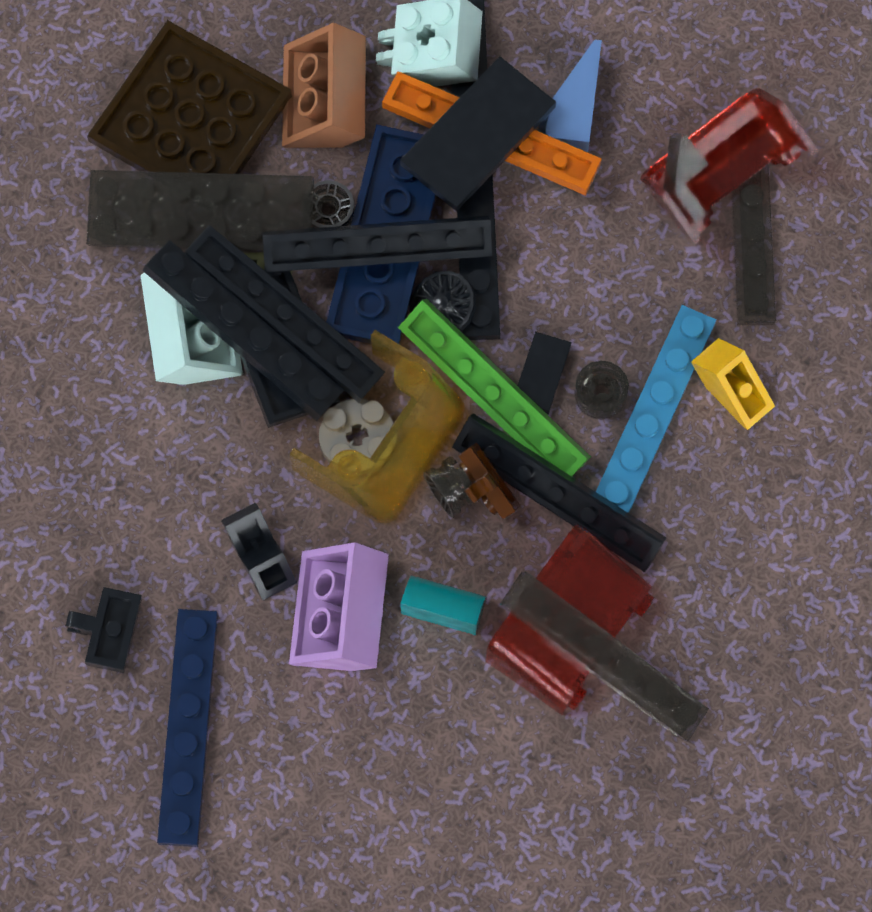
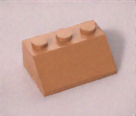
(327, 89)

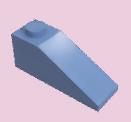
(575, 102)

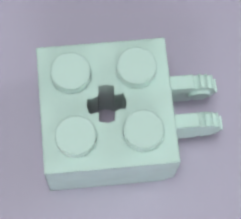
(434, 41)

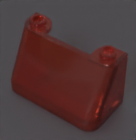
(593, 583)

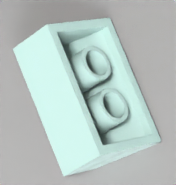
(183, 345)

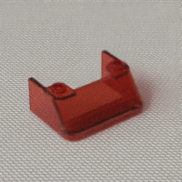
(736, 146)

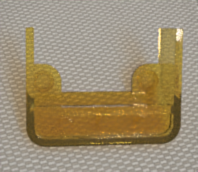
(388, 479)

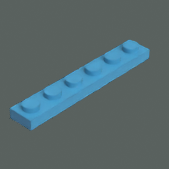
(655, 408)

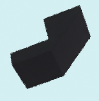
(259, 551)

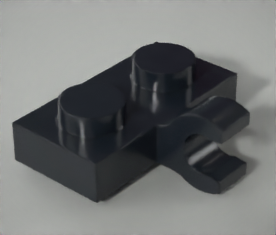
(110, 629)

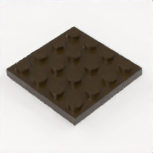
(189, 109)

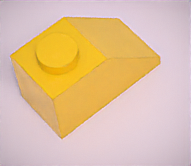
(733, 382)

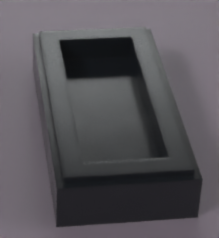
(544, 369)

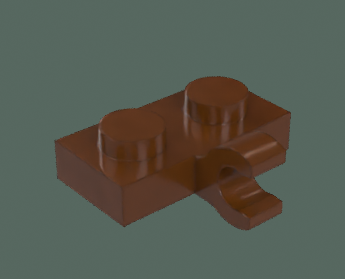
(488, 483)

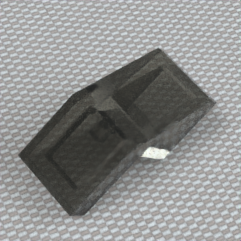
(681, 166)

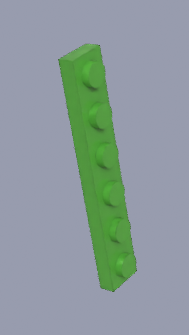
(491, 388)

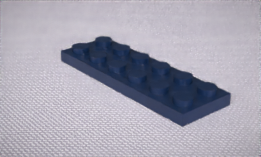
(380, 294)

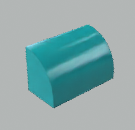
(442, 604)

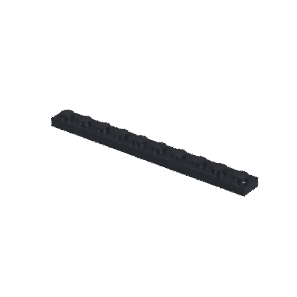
(481, 271)

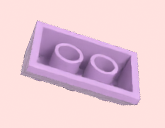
(339, 608)

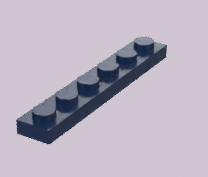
(187, 728)

